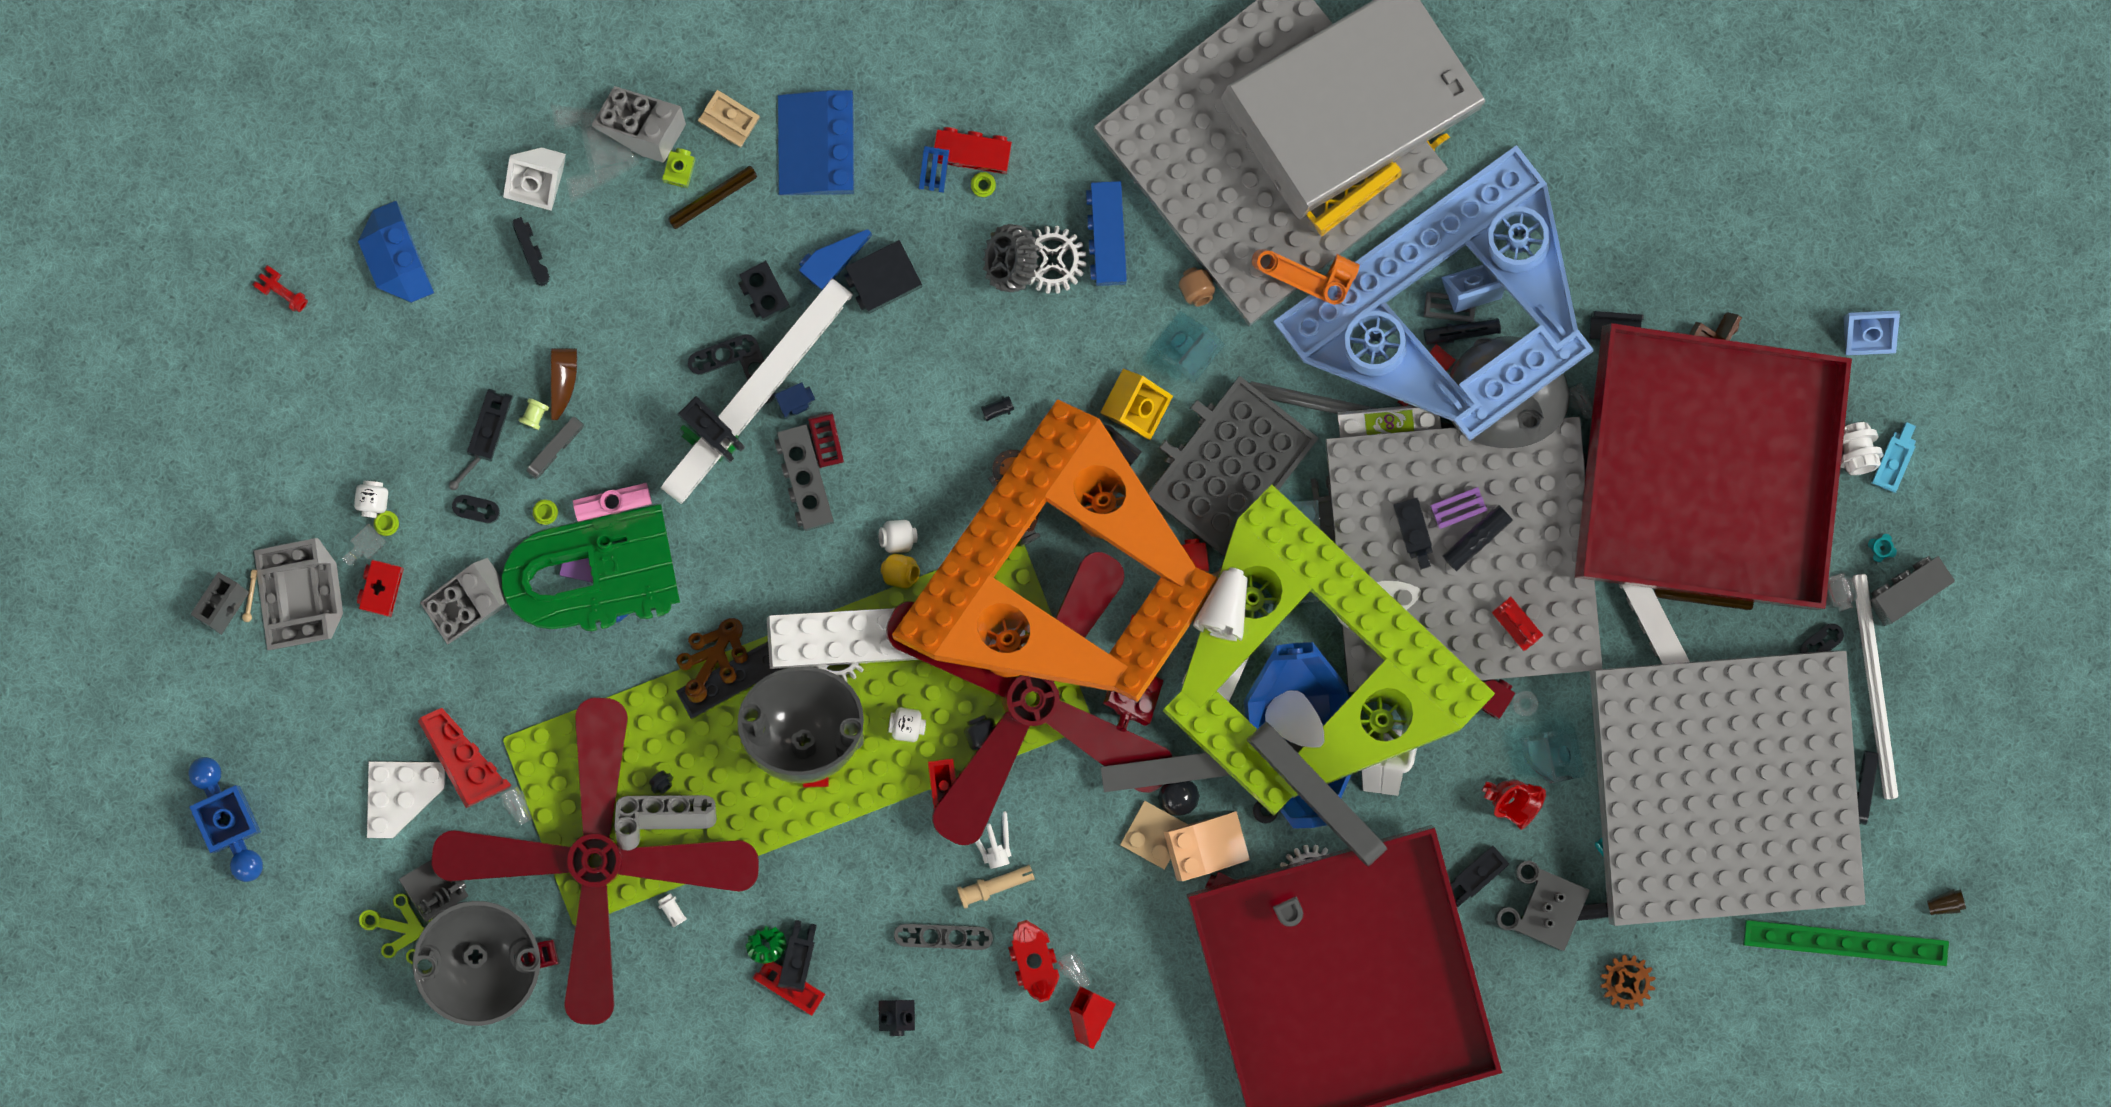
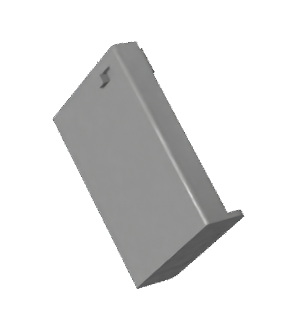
(1351, 100)

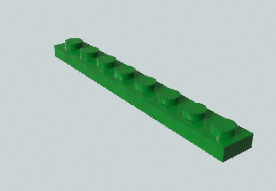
(1846, 943)

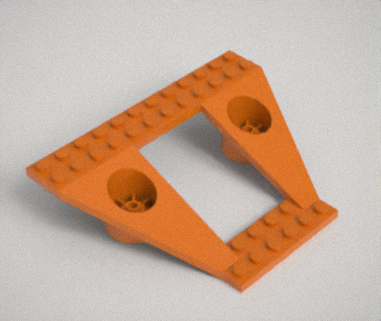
(967, 607)

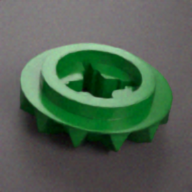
(762, 954)

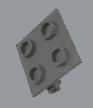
(431, 892)

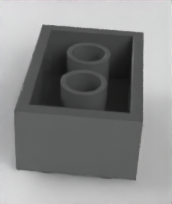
(1910, 589)

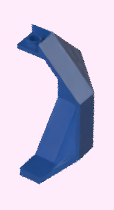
(1303, 670)

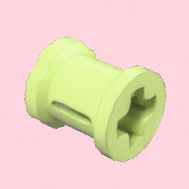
(533, 414)

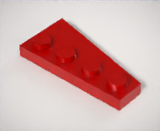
(465, 766)

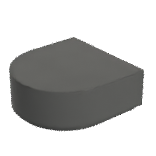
(1289, 912)

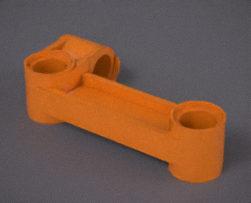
(1341, 274)

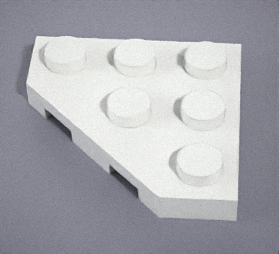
(399, 794)

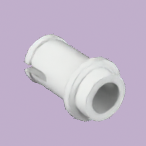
(672, 910)

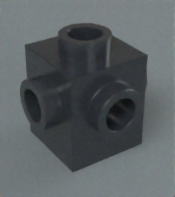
(893, 1014)

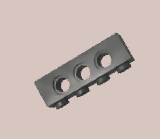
(800, 438)

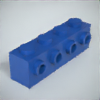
(1108, 233)

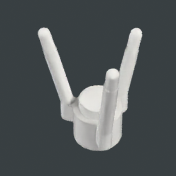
(996, 854)

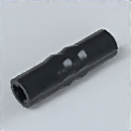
(1477, 538)

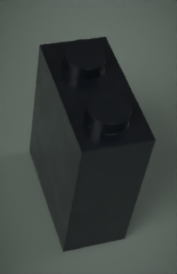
(882, 277)

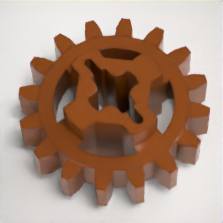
(1637, 976)

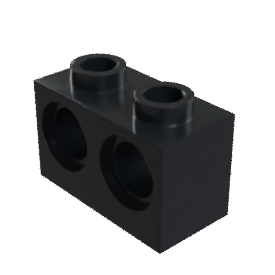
(769, 288)

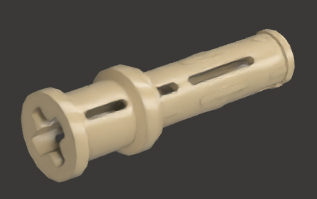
(983, 890)

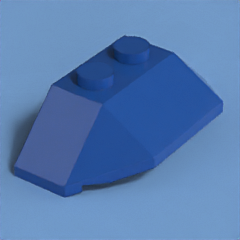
(393, 255)

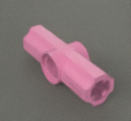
(628, 497)

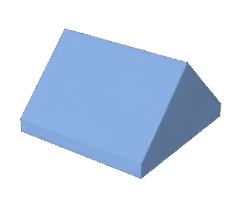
(1472, 288)
(1871, 332)

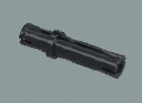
(1491, 327)

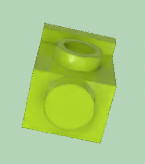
(679, 177)

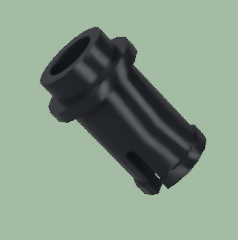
(997, 408)

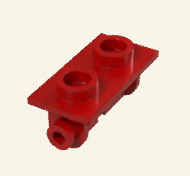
(1517, 623)

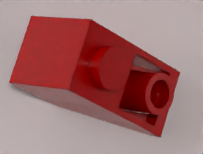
(1089, 1016)

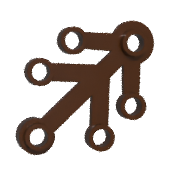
(712, 656)

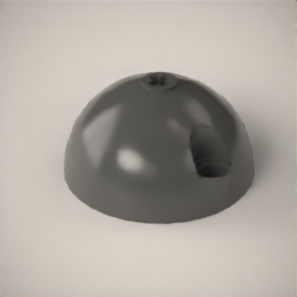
(1543, 409)
(806, 724)
(483, 988)

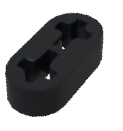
(477, 503)
(1821, 634)

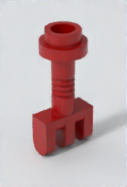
(296, 301)

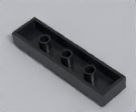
(747, 675)

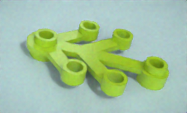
(412, 929)

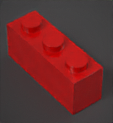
(974, 151)

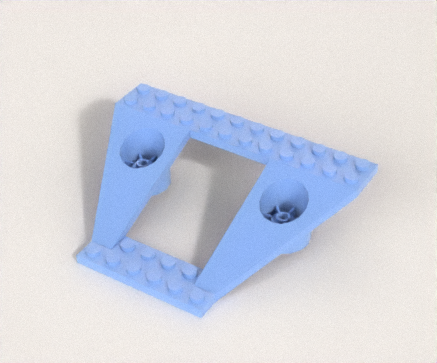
(1475, 215)

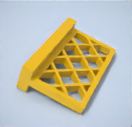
(1355, 199)

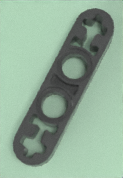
(943, 936)

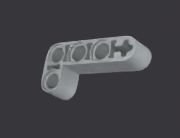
(694, 810)

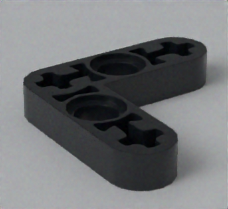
(745, 358)

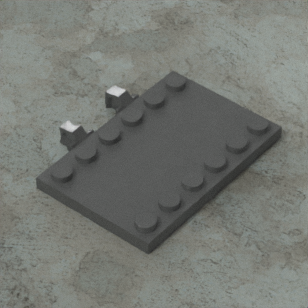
(1229, 462)

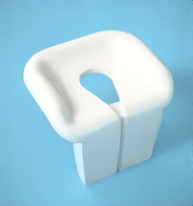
(1387, 775)

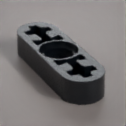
(1867, 780)

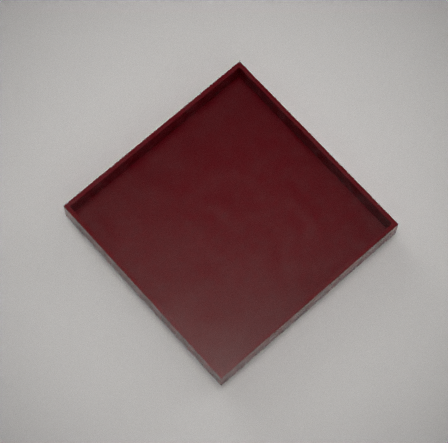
(1713, 467)
(1359, 996)

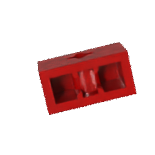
(383, 602)

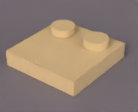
(1147, 834)

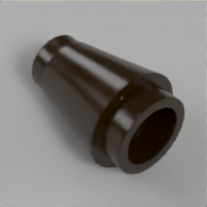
(1947, 903)

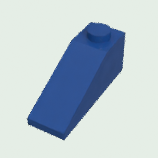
(830, 261)

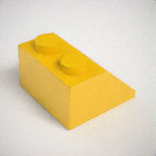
(1136, 404)

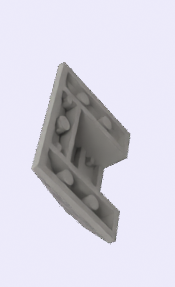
(300, 593)

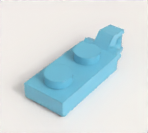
(1895, 459)

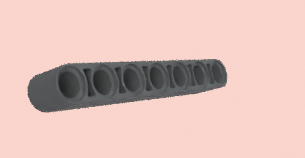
(1317, 794)

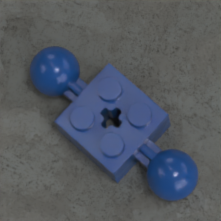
(245, 863)

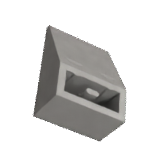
(641, 123)
(466, 600)

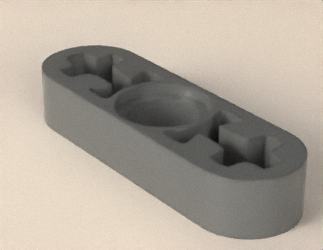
(560, 441)

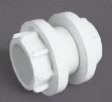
(1858, 449)

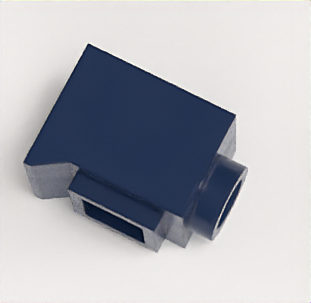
(795, 399)

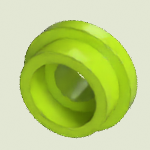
(983, 176)

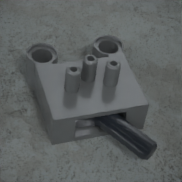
(1551, 908)

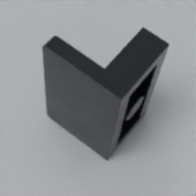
(1601, 318)

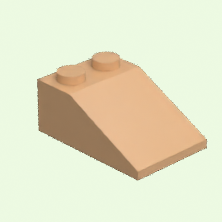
(1206, 846)

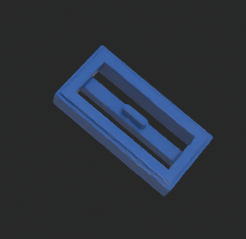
(932, 183)

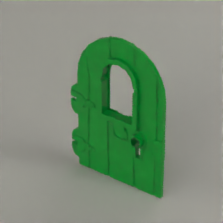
(626, 575)

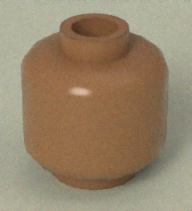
(1197, 286)

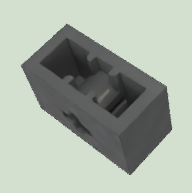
(219, 603)

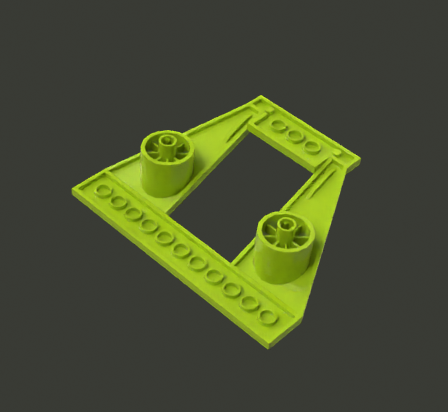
(1417, 678)

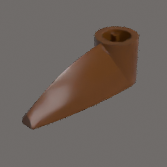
(562, 379)

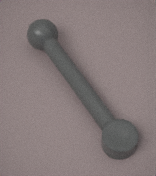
(453, 485)

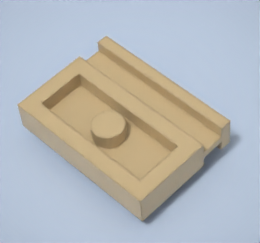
(729, 118)

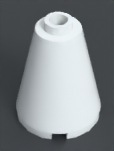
(1225, 607)

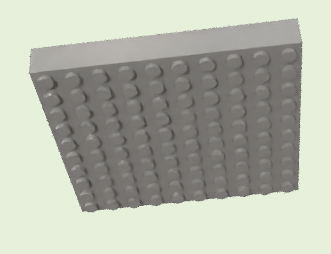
(1208, 179)
(1527, 560)
(1727, 787)

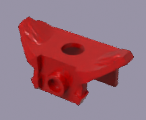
(1026, 941)

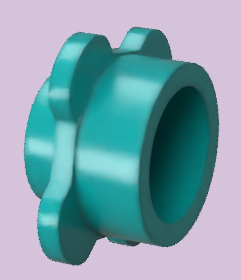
(1885, 541)

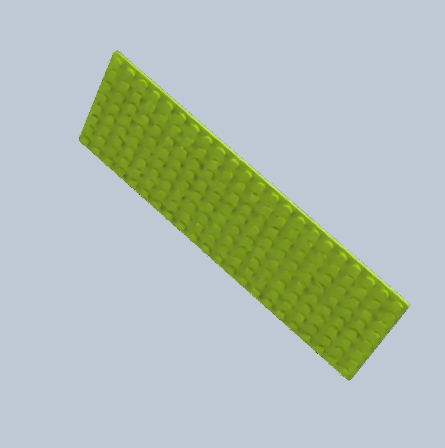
(750, 804)

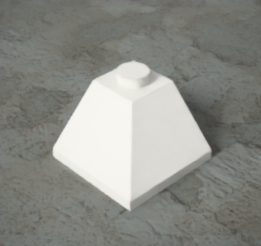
(534, 177)

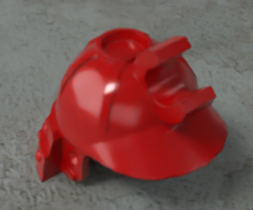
(1526, 802)

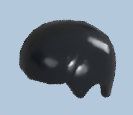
(1179, 798)

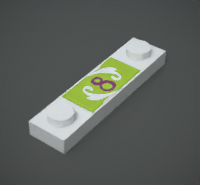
(1386, 421)

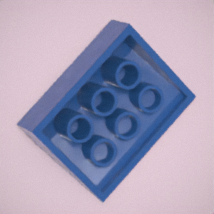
(816, 143)

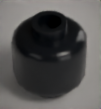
(978, 731)

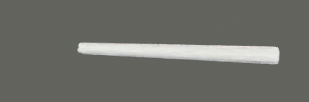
(1875, 687)

